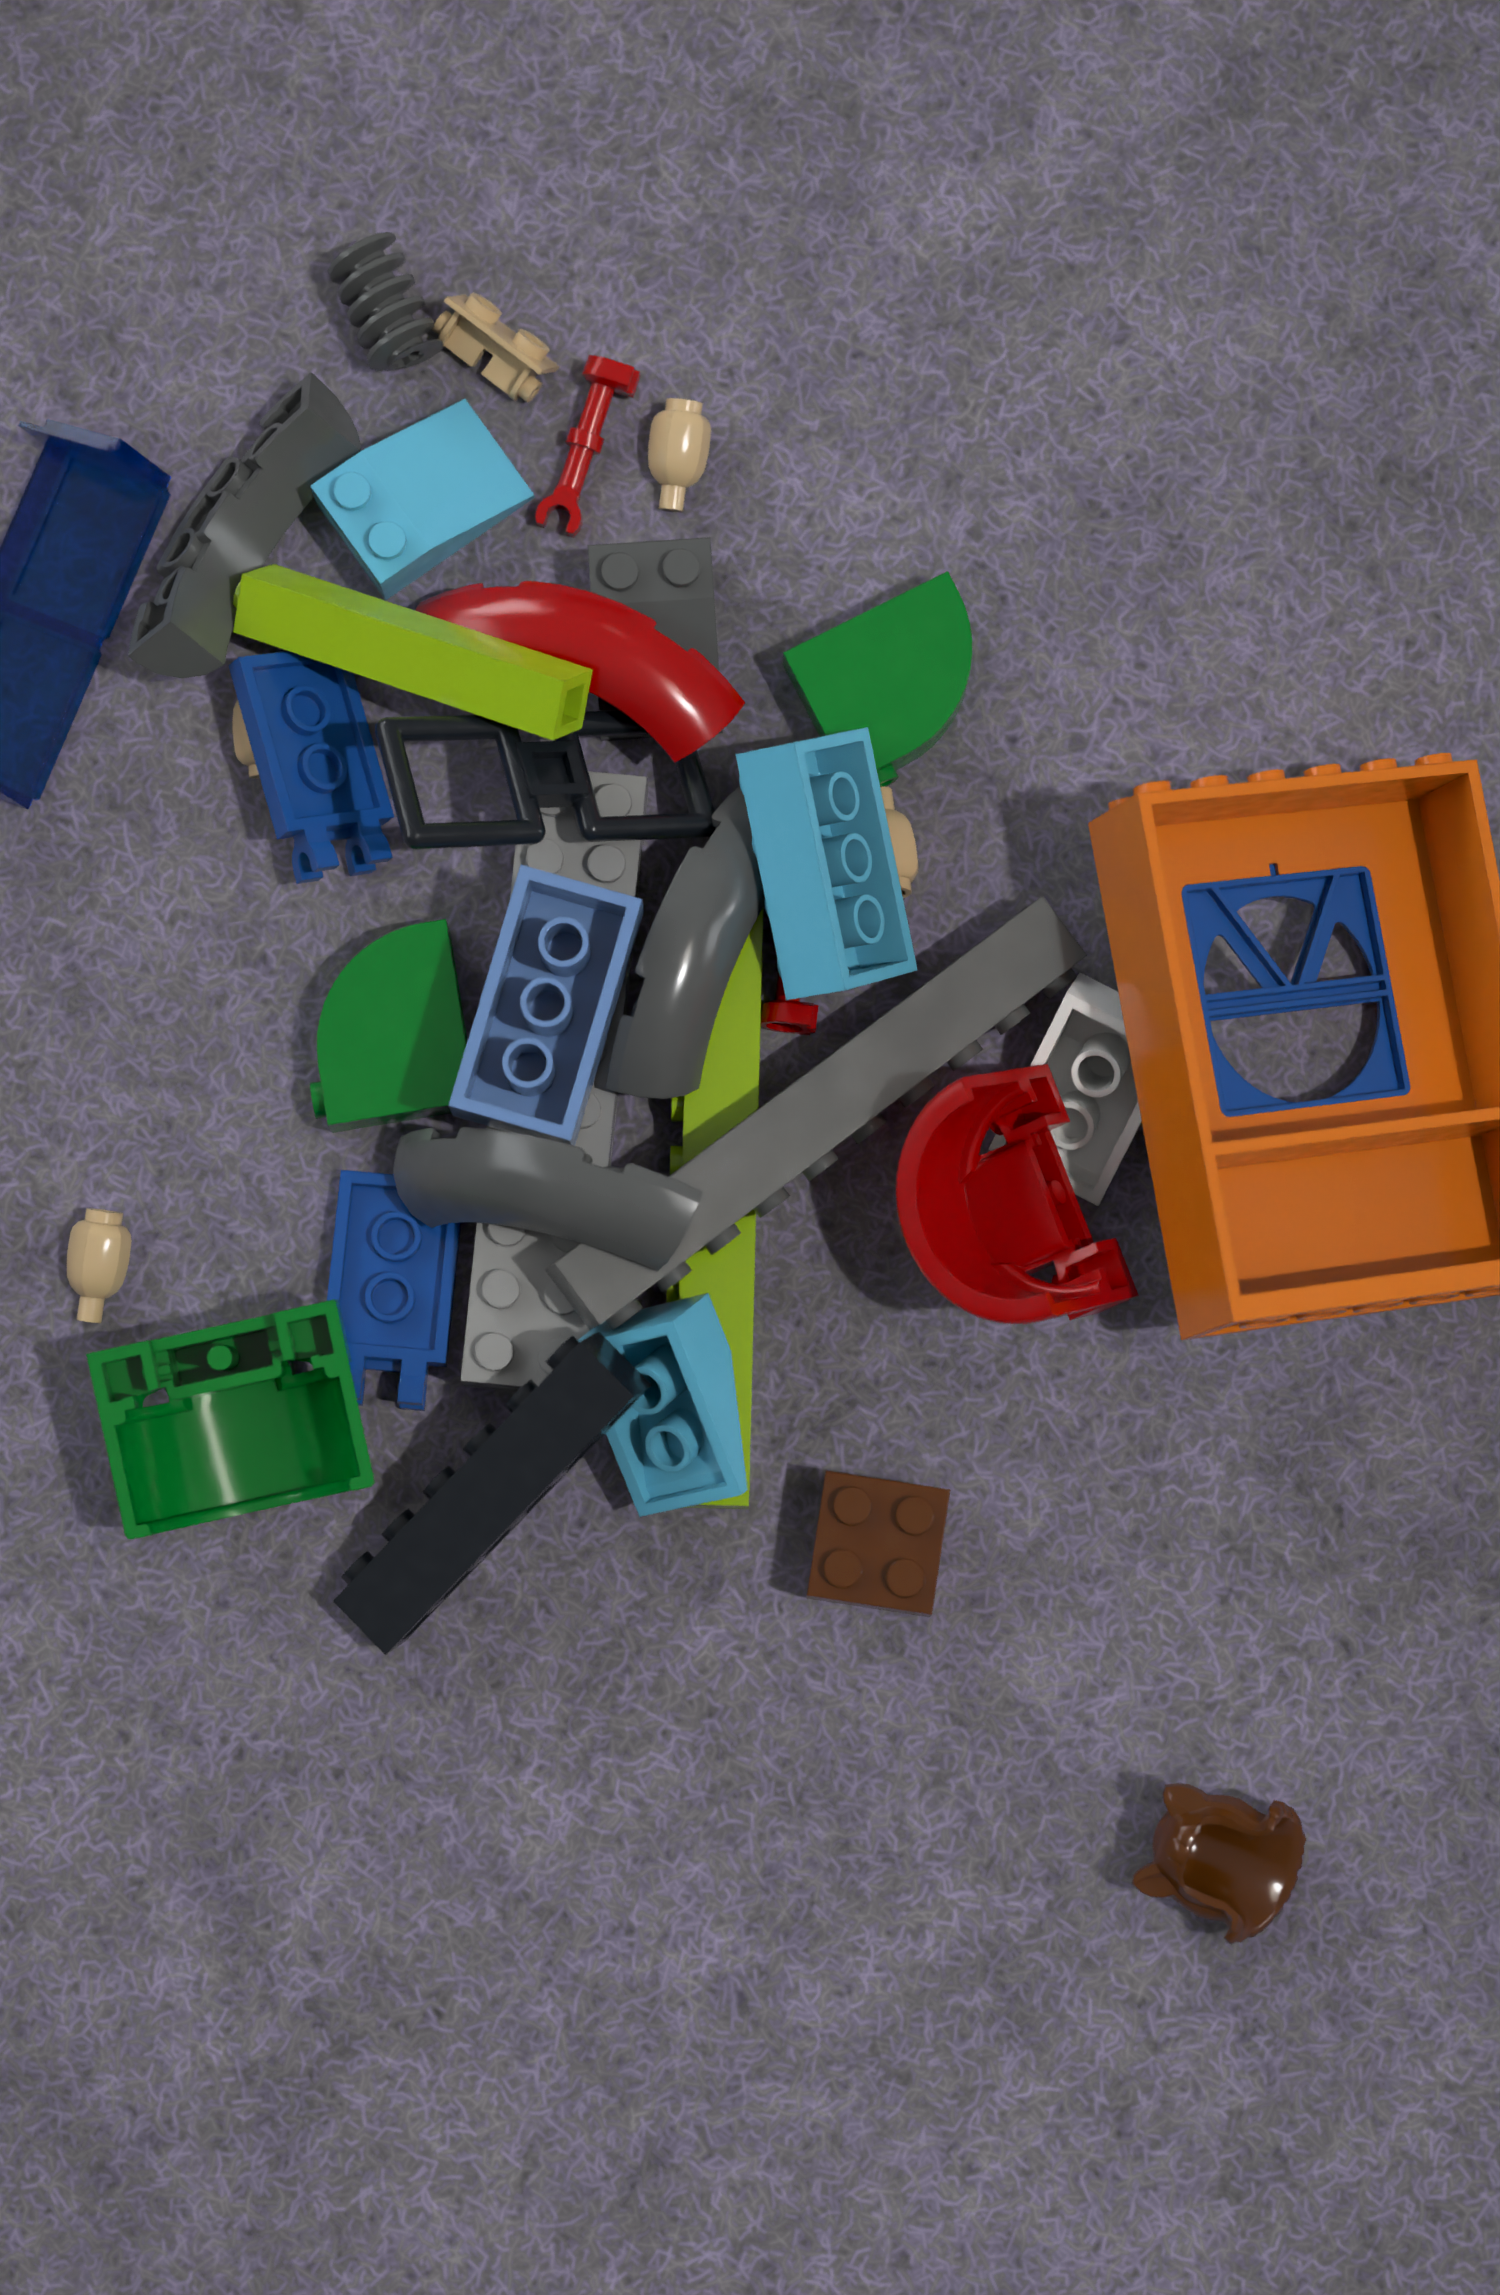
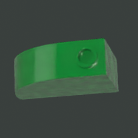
(889, 671)
(391, 1032)

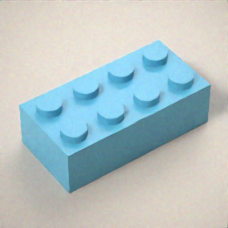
(826, 863)

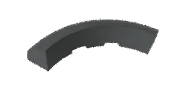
(237, 528)
(689, 961)
(543, 1189)

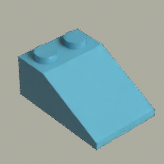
(420, 496)
(684, 1432)

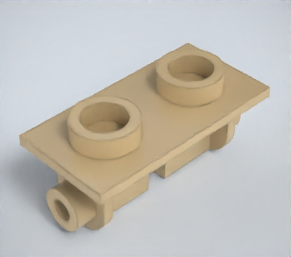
(515, 355)

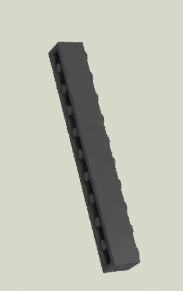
(838, 1100)

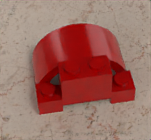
(1003, 1214)

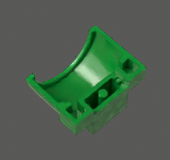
(236, 1421)

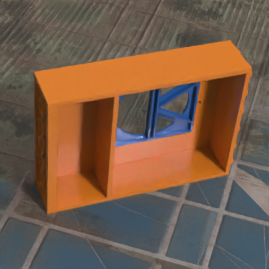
(1395, 1178)

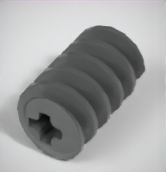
(379, 304)

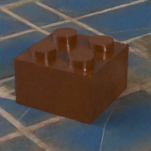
(878, 1544)

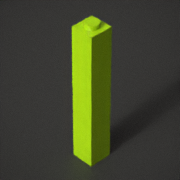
(412, 651)

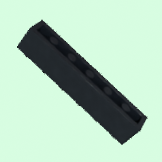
(491, 1491)

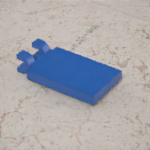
(314, 761)
(391, 1285)

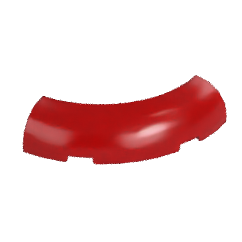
(633, 665)

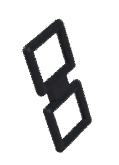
(537, 777)

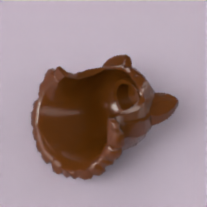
(1224, 1859)

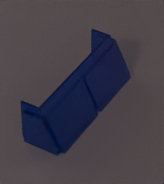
(64, 586)

